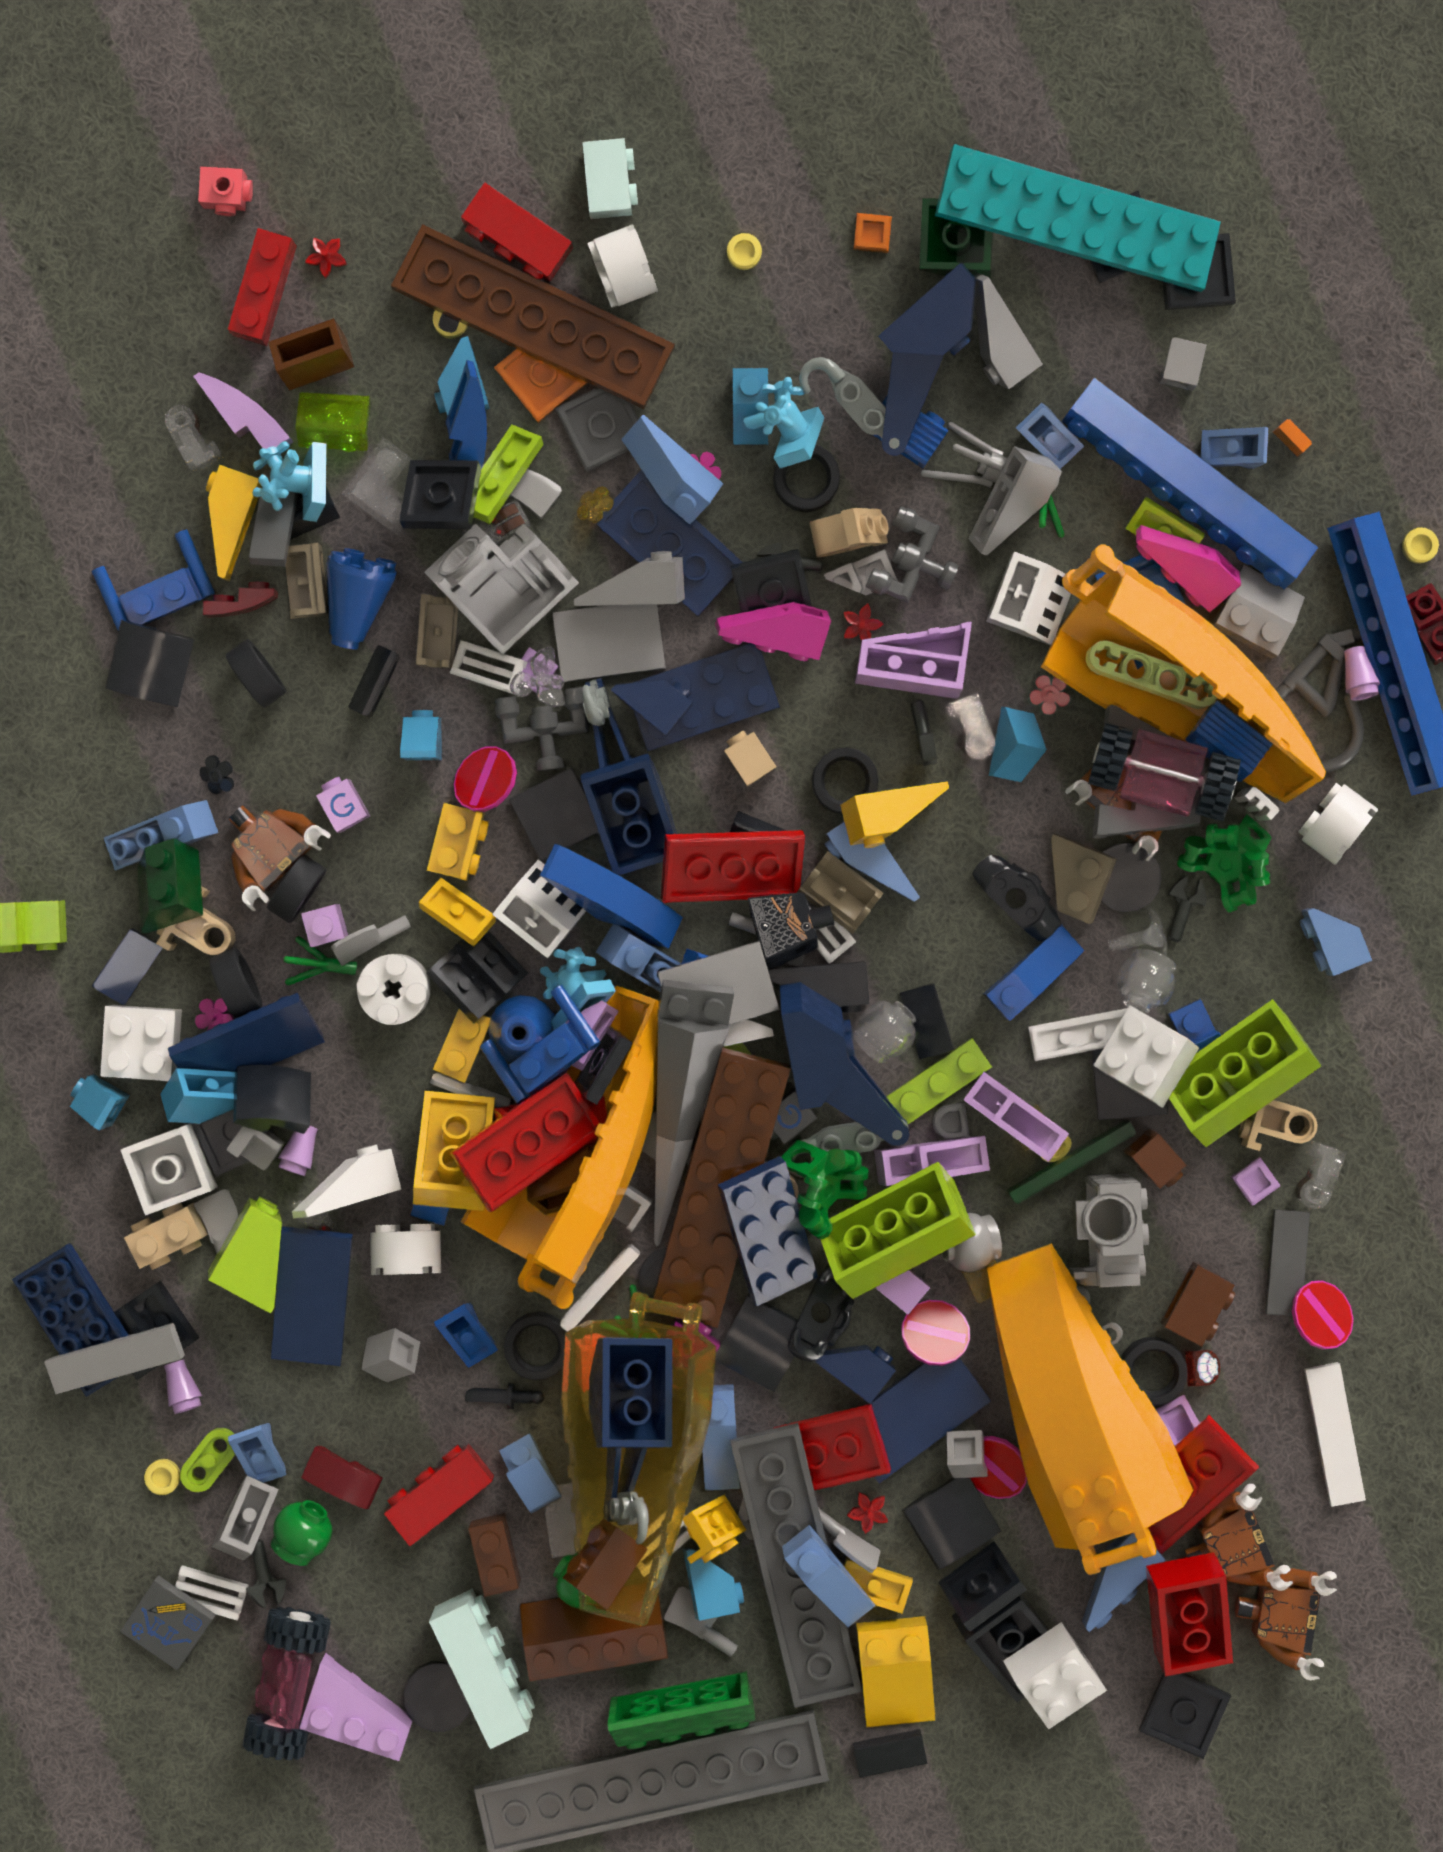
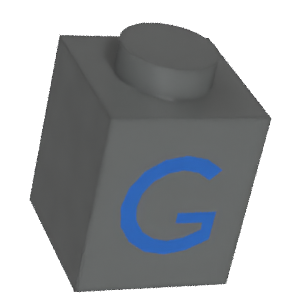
(790, 1118)

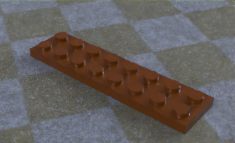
(533, 316)
(728, 1143)

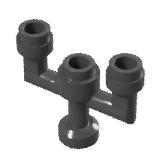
(912, 559)
(543, 724)

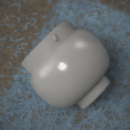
(978, 1250)

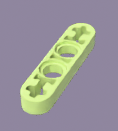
(1152, 670)

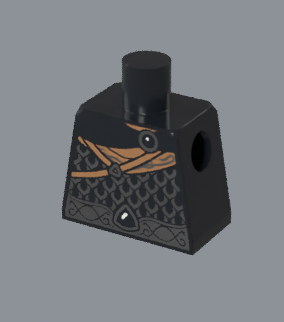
(787, 926)

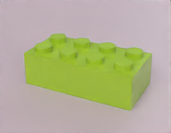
(1242, 1073)
(896, 1230)

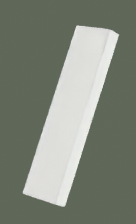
(1334, 1434)

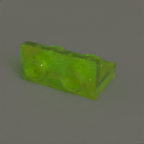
(333, 420)

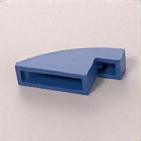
(610, 896)

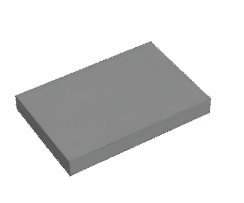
(608, 641)
(736, 968)

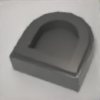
(951, 1121)

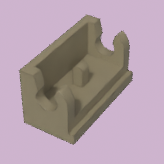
(306, 581)
(436, 632)
(841, 888)

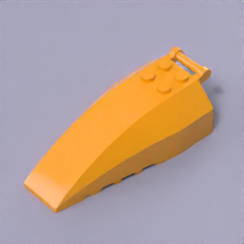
(1148, 619)
(568, 1237)
(1080, 1420)

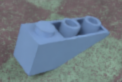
(185, 823)
(635, 956)
(1116, 1584)

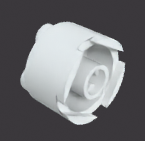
(622, 266)
(1339, 824)
(374, 984)
(405, 1251)

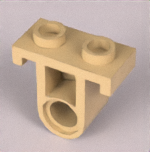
(849, 531)
(196, 932)
(1275, 1121)

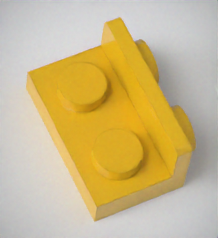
(457, 842)
(713, 1529)

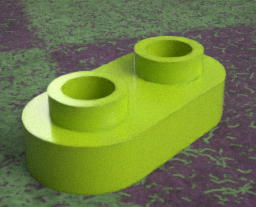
(209, 1459)

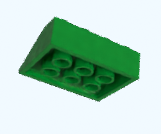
(681, 1710)

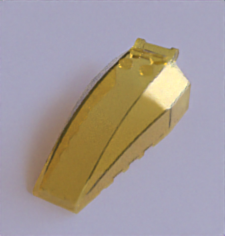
(665, 1472)

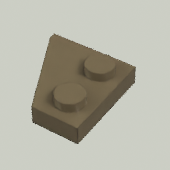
(1079, 877)

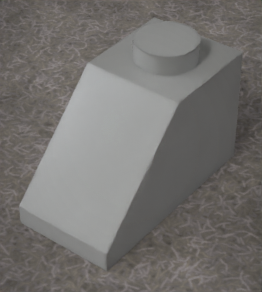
(245, 1518)

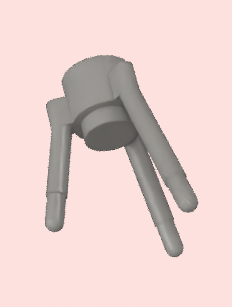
(989, 464)

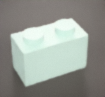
(608, 178)

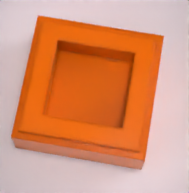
(872, 233)
(1292, 437)

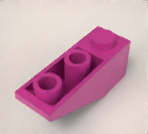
(1196, 567)
(783, 627)

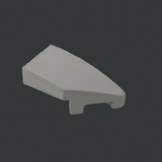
(857, 574)

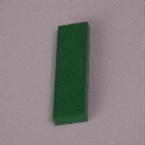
(1071, 1161)

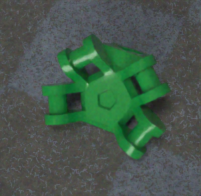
(1229, 860)
(824, 1184)

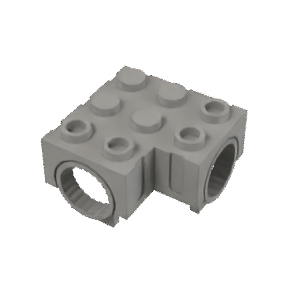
(502, 586)
(1114, 1231)

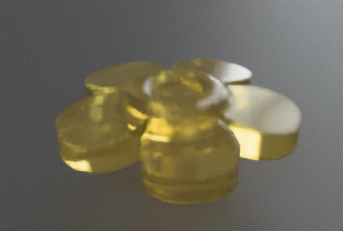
(595, 504)

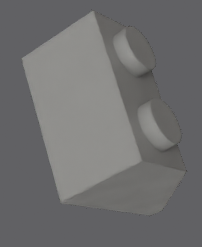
(1259, 613)

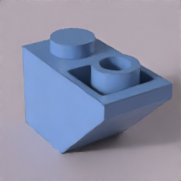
(1337, 943)

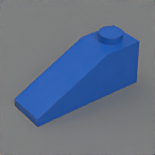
(1033, 973)

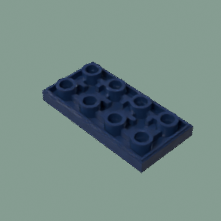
(252, 1039)
(311, 1296)
(69, 1305)
(924, 1409)

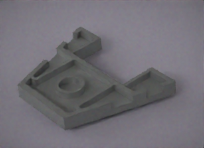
(1115, 820)

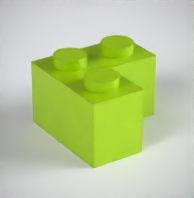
(32, 923)

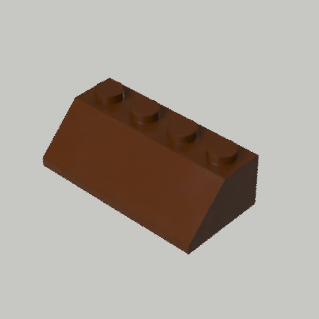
(571, 1641)

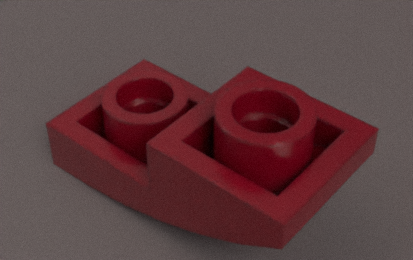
(250, 599)
(1427, 614)
(341, 1478)

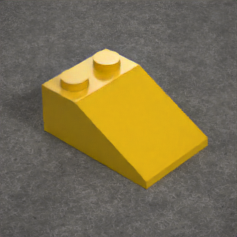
(445, 1125)
(896, 1671)

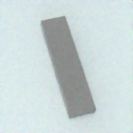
(114, 1358)

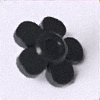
(217, 775)

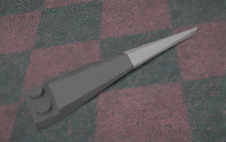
(689, 1043)

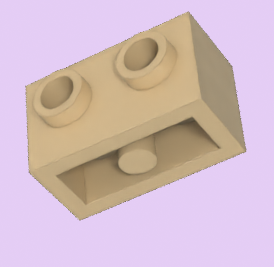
(177, 1230)

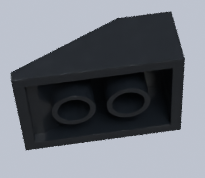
(1003, 1636)

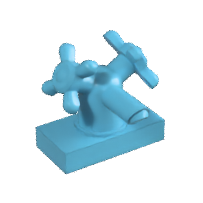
(797, 428)
(288, 476)
(583, 987)

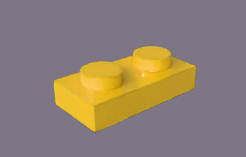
(457, 911)
(461, 1046)
(883, 1586)

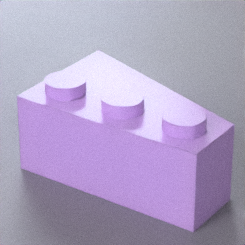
(917, 662)
(354, 1713)

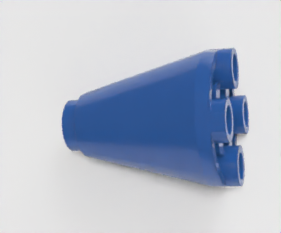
(355, 594)
(520, 1011)

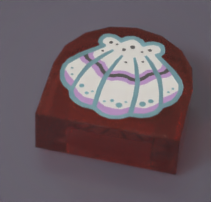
(1202, 1367)

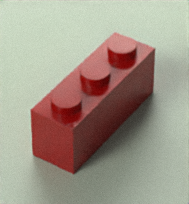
(516, 233)
(262, 287)
(438, 1493)

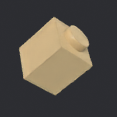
(749, 757)

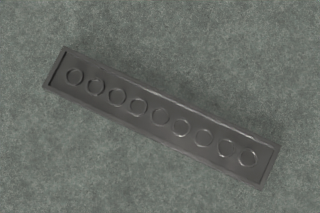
(651, 1783)

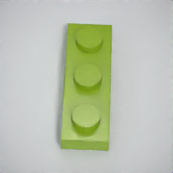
(505, 470)
(939, 1081)

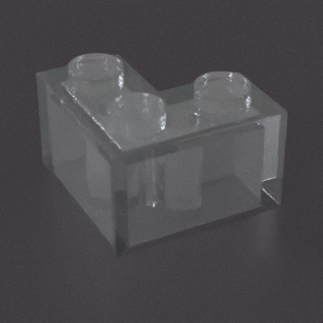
(376, 485)

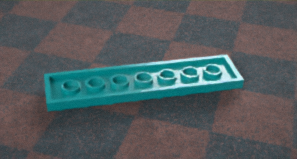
(1077, 218)

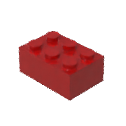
(1189, 1614)

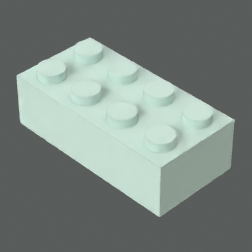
(482, 1668)

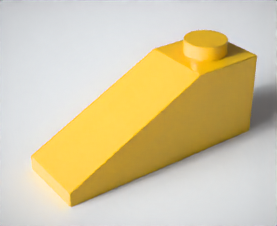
(230, 514)
(879, 814)

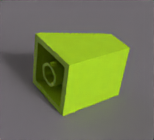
(251, 1255)

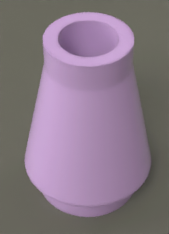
(1359, 674)
(298, 1152)
(181, 1388)

